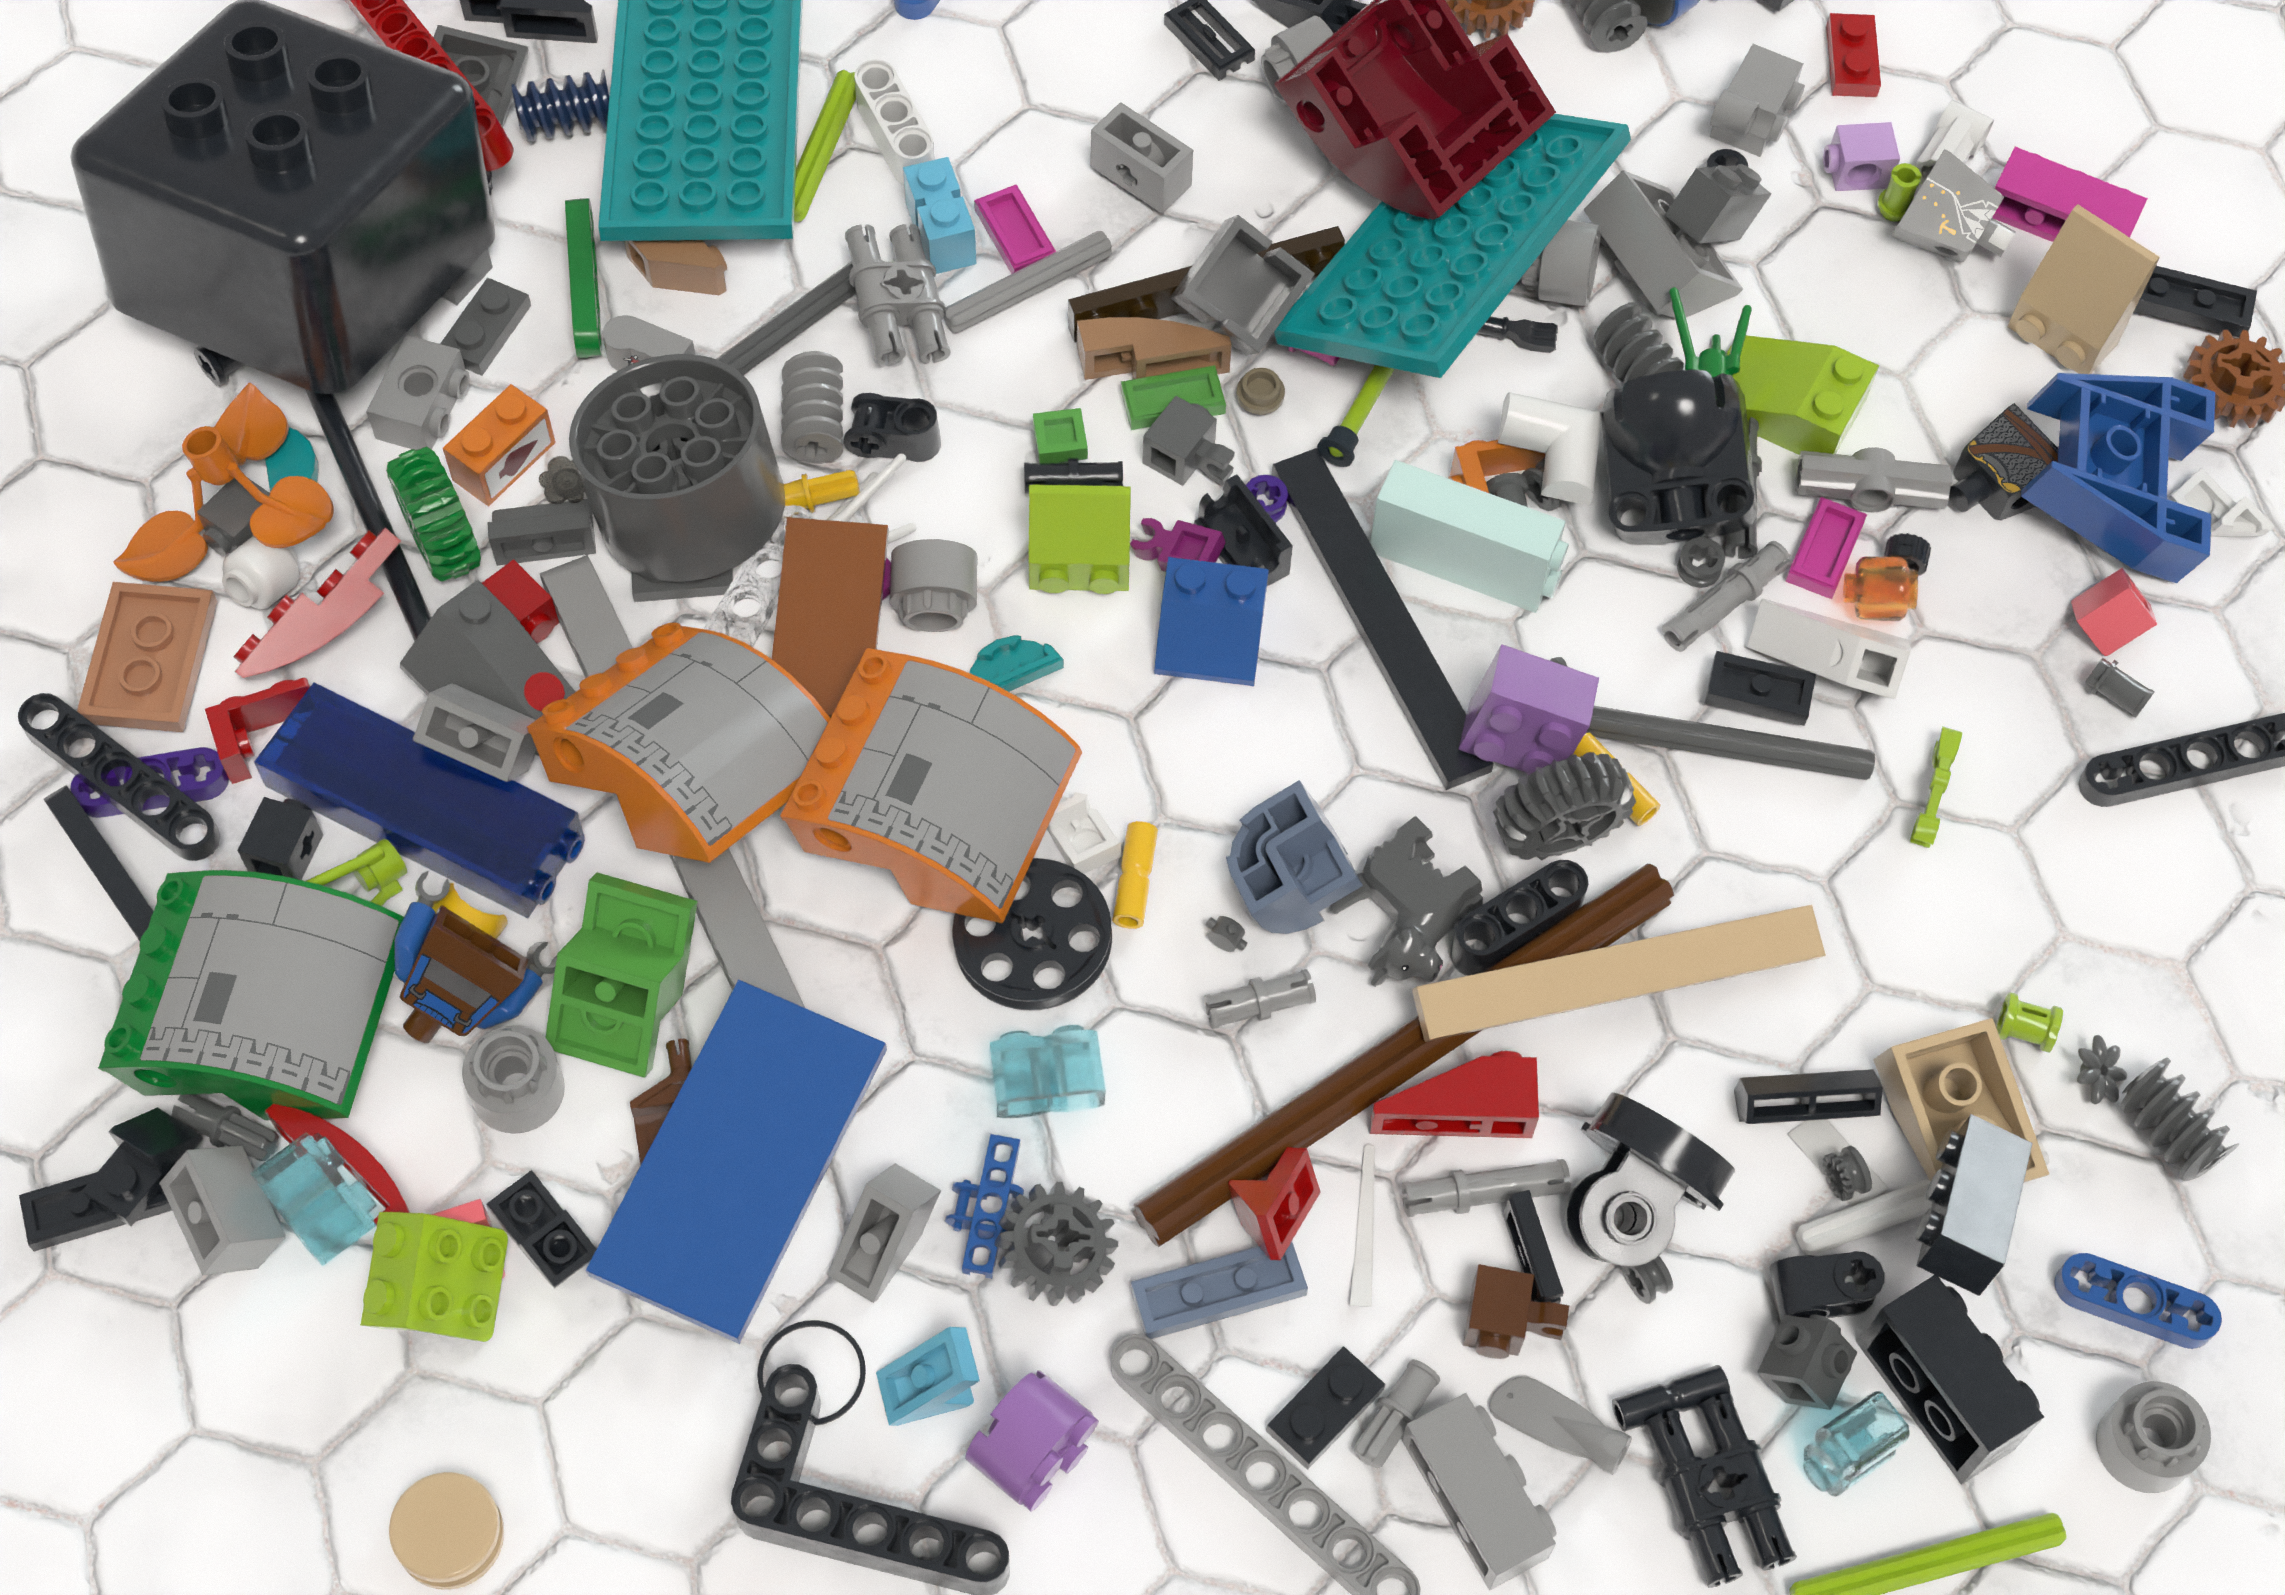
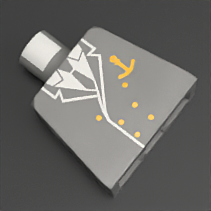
(1954, 213)

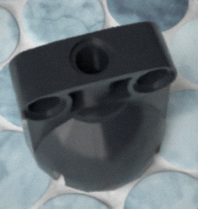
(1678, 456)

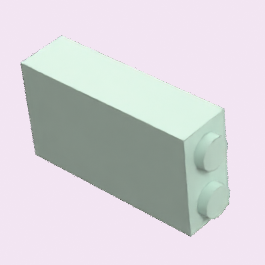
(1468, 537)

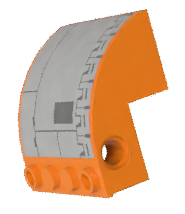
(688, 737)
(934, 783)

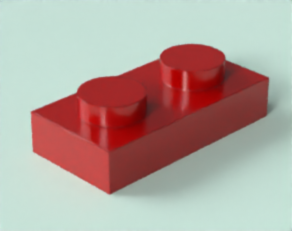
(1853, 55)

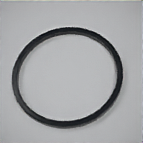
(816, 1323)

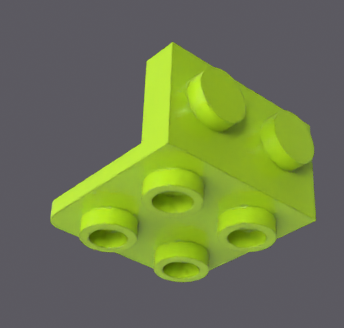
(434, 1276)

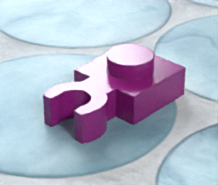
(1183, 542)

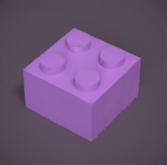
(1528, 711)

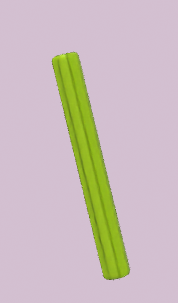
(1939, 1559)

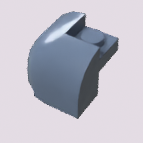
(1289, 862)

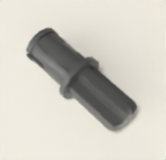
(227, 1126)

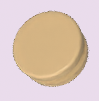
(446, 1530)

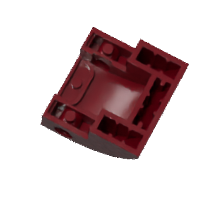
(1414, 104)

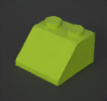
(1079, 538)

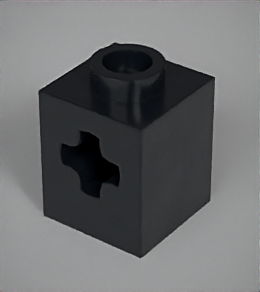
(281, 838)

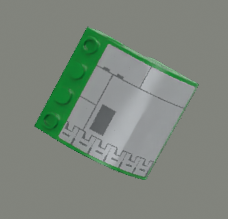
(254, 992)

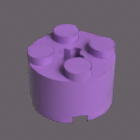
(1031, 1438)

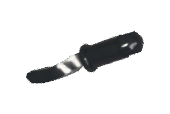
(1525, 333)

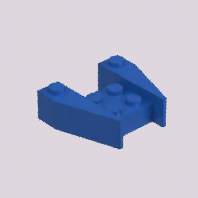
(2116, 466)

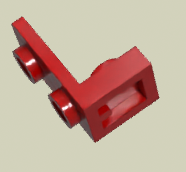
(244, 714)

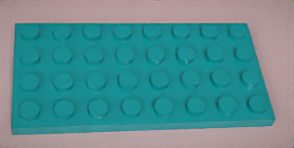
(702, 121)
(1421, 287)

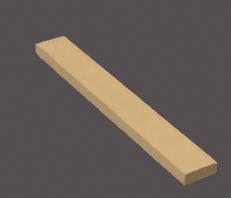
(1617, 973)

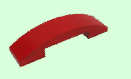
(358, 1160)

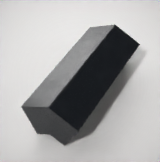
(1807, 1088)

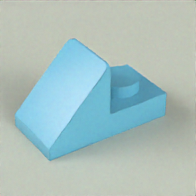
(930, 1378)

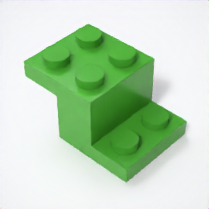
(620, 974)

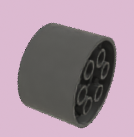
(693, 466)

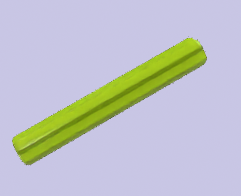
(823, 141)

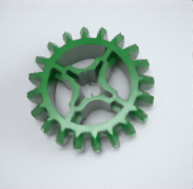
(433, 513)

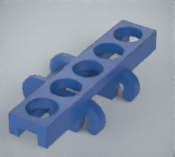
(983, 1234)

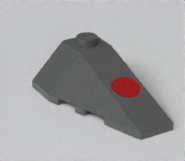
(485, 651)

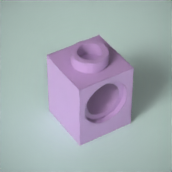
(1861, 156)

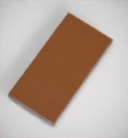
(829, 602)

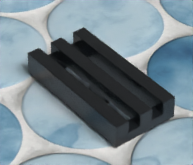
(1202, 39)
(1532, 1247)

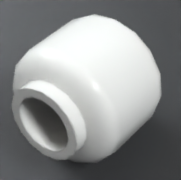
(259, 574)

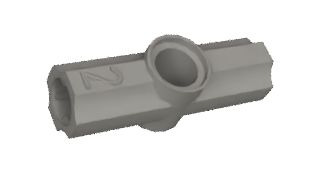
(1873, 479)

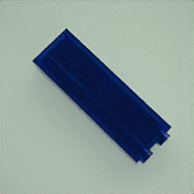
(426, 804)

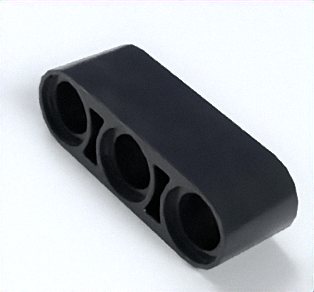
(1528, 897)

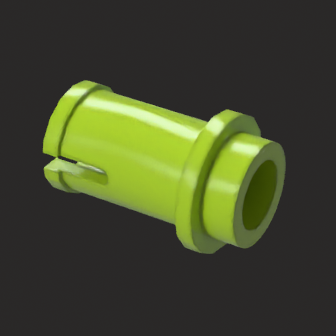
(1900, 191)

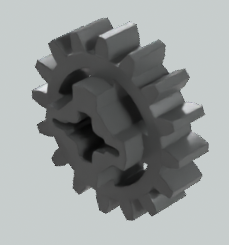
(1038, 1258)

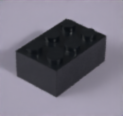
(1950, 1378)

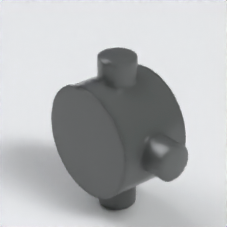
(1226, 933)

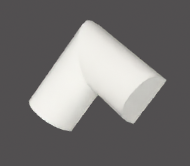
(1562, 432)

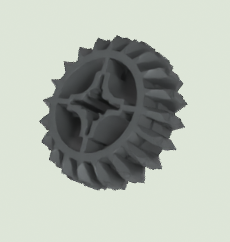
(1564, 806)

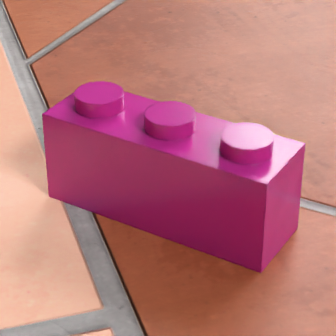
(2044, 193)

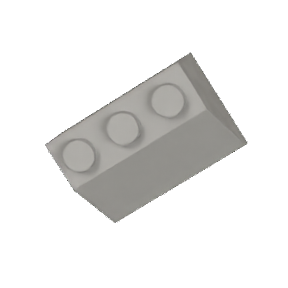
(1657, 250)

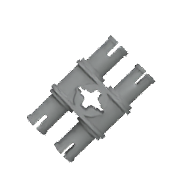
(897, 294)

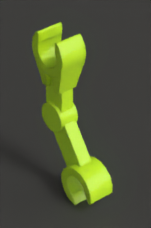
(1943, 756)

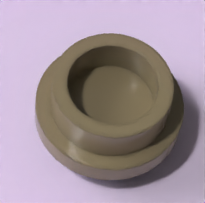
(1260, 391)

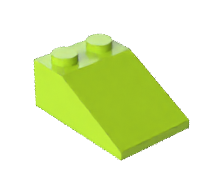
(1803, 391)

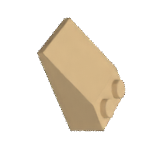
(2083, 292)
(1945, 1079)

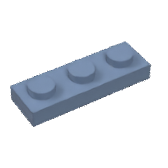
(1216, 1290)

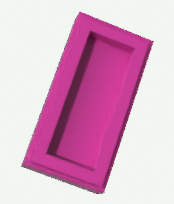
(1013, 228)
(1826, 548)

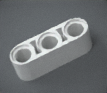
(892, 117)

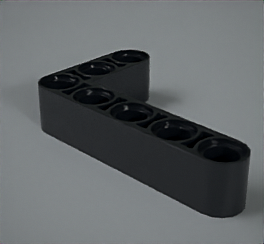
(848, 1513)

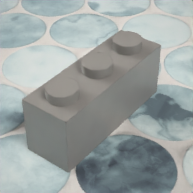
(1480, 1490)

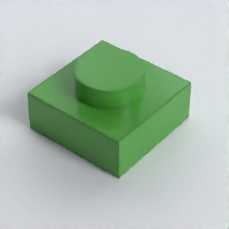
(1060, 435)

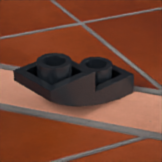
(542, 1229)

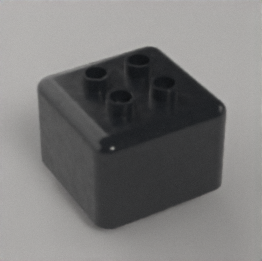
(286, 194)

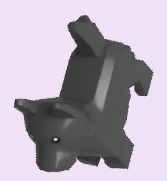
(1416, 899)

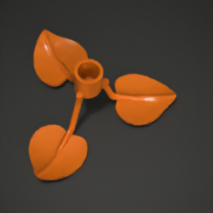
(292, 513)

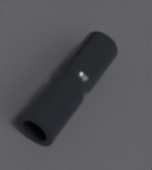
(1679, 1394)

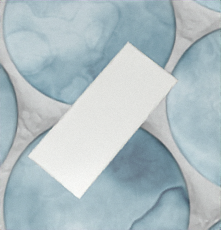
(1821, 1138)

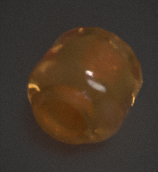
(1881, 588)

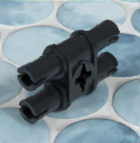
(1705, 1513)

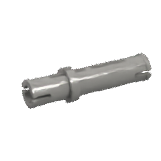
(1741, 584)
(1481, 1188)

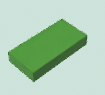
(1149, 396)

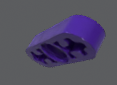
(188, 764)

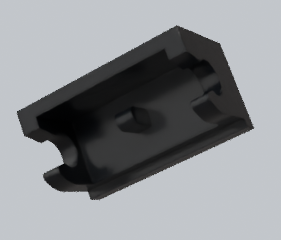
(1247, 529)

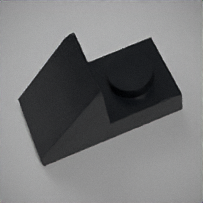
(145, 1154)

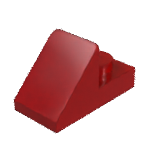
(1277, 1207)

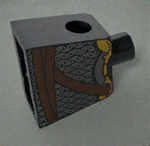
(2001, 464)

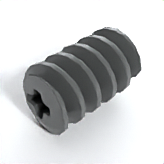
(1611, 22)
(1632, 346)
(2176, 1121)

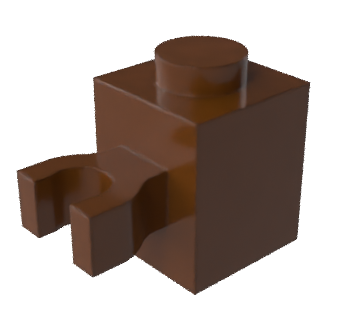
(1503, 1312)

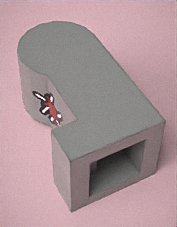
(633, 340)

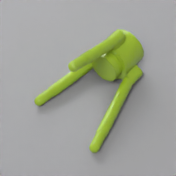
(373, 868)

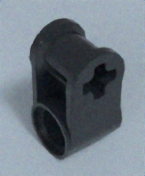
(892, 428)
(1818, 1286)

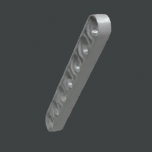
(1251, 1449)

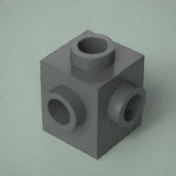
(1807, 1361)

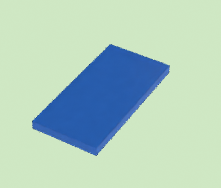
(737, 1161)

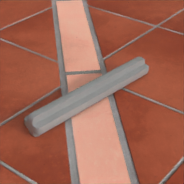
(1027, 281)

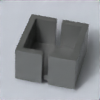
(1240, 288)

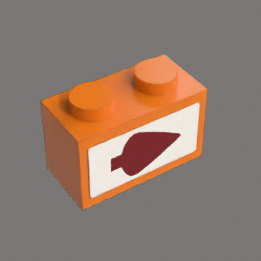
(499, 445)

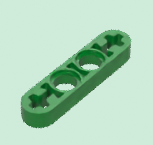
(583, 278)

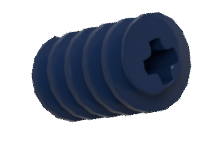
(562, 106)

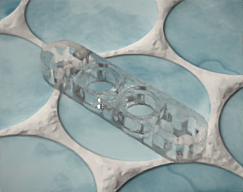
(751, 585)

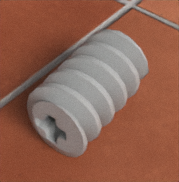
(812, 407)

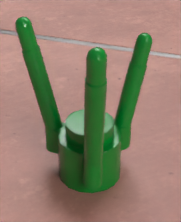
(1714, 359)

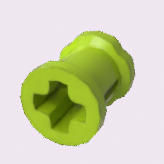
(2029, 1022)

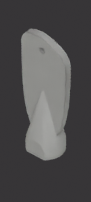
(1558, 1422)

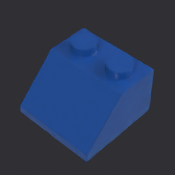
(1211, 621)

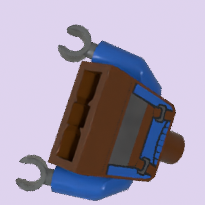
(459, 972)

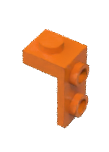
(1482, 459)

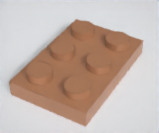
(147, 656)

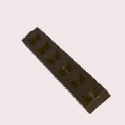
(1152, 295)

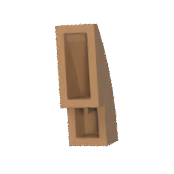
(1148, 347)

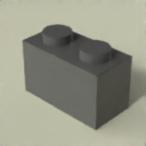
(1718, 203)

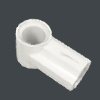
(1958, 131)

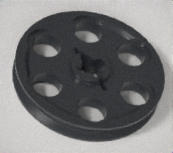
(1033, 955)

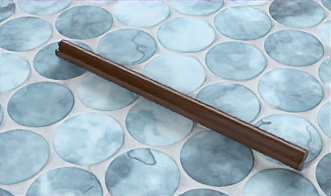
(1379, 1068)

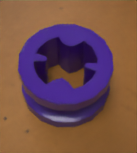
(1274, 490)

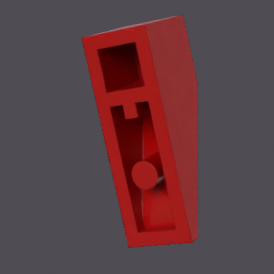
(1477, 1099)

